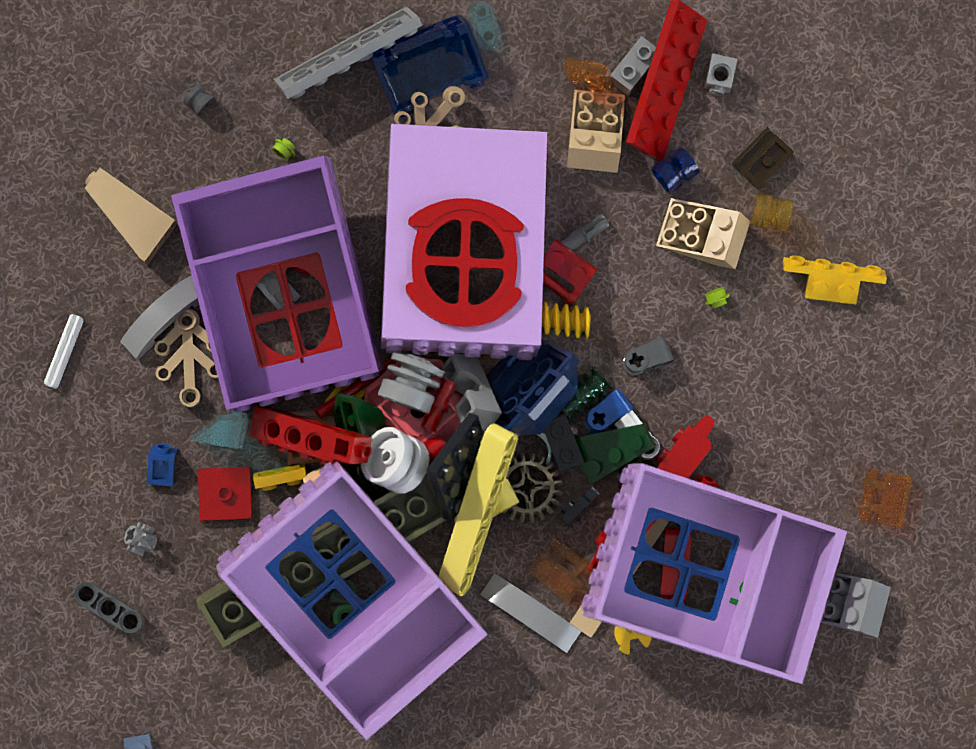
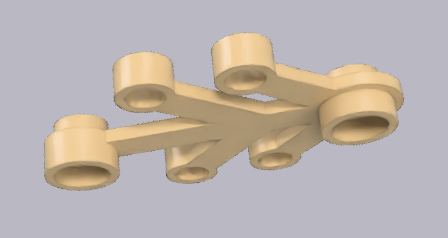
(439, 114)
(187, 354)

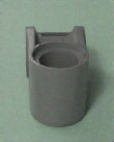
(651, 356)

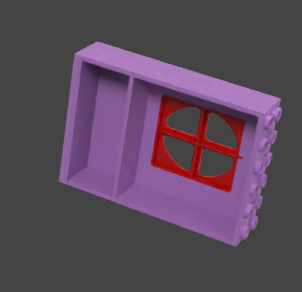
(263, 226)

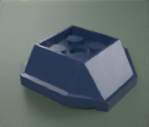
(533, 389)

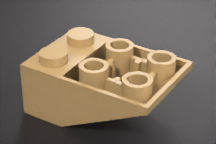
(596, 131)
(704, 232)

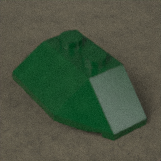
(361, 417)

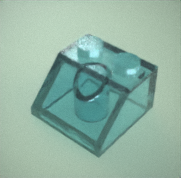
(226, 431)

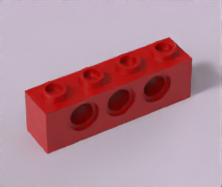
(266, 427)

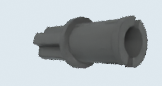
(585, 232)

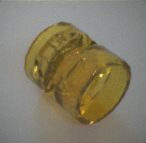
(772, 212)

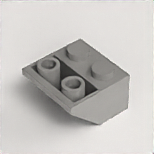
(856, 604)

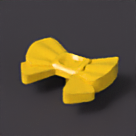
(624, 636)

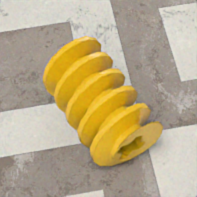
(566, 320)

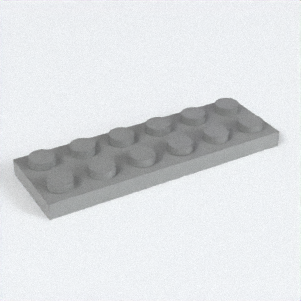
(349, 51)

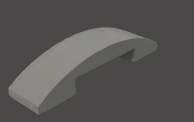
(159, 316)
(530, 612)

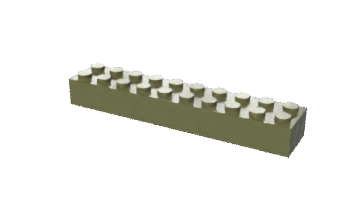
(408, 512)

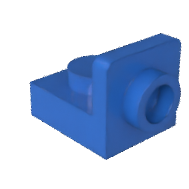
(161, 465)

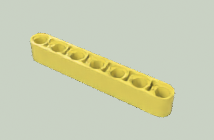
(478, 508)

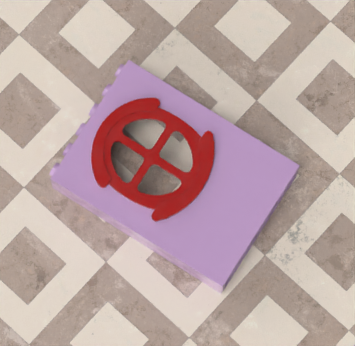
(464, 178)

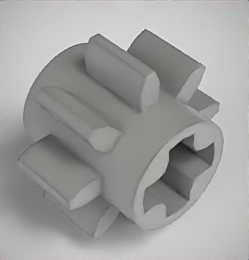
(140, 539)

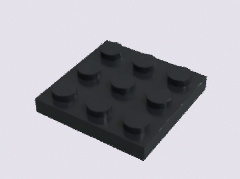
(453, 466)

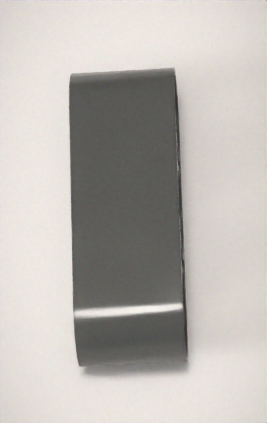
(97, 603)

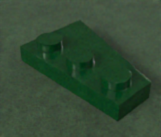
(612, 449)

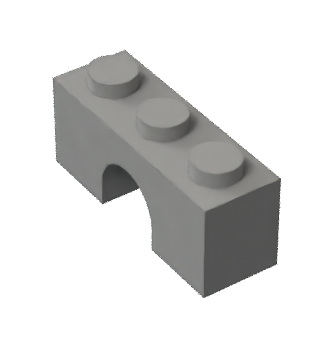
(474, 386)

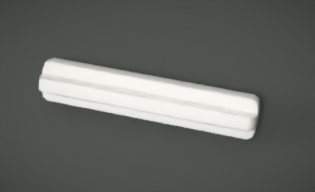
(63, 351)

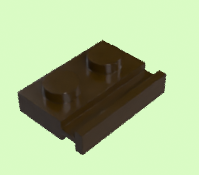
(762, 158)

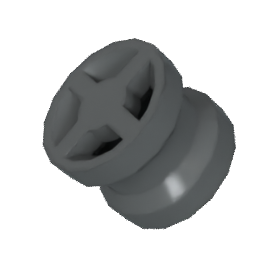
(199, 99)

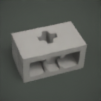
(633, 66)

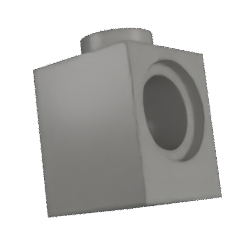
(723, 64)

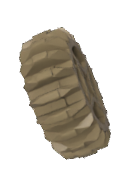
(549, 484)

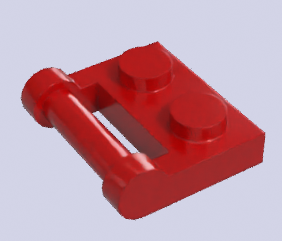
(570, 267)

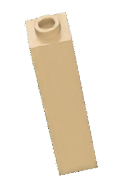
(133, 216)

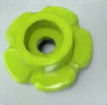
(285, 148)
(716, 297)

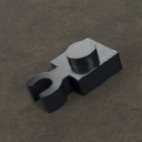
(573, 510)

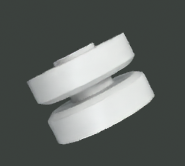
(396, 460)

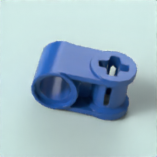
(610, 409)

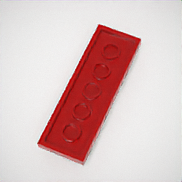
(666, 80)

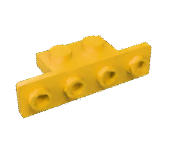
(833, 281)

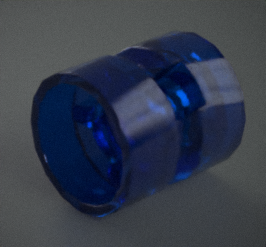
(666, 171)

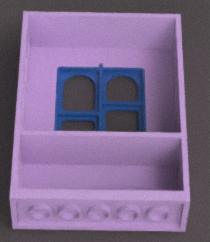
(776, 554)
(388, 642)

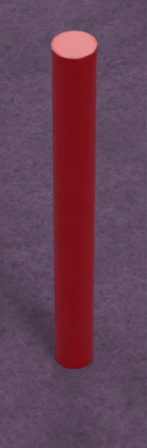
(351, 390)

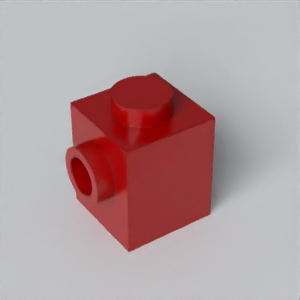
(350, 447)

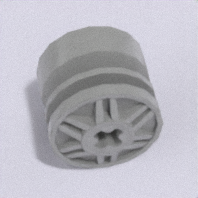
(411, 382)

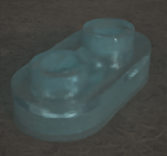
(484, 25)

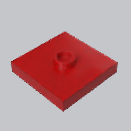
(225, 493)

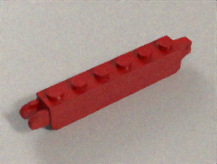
(681, 460)

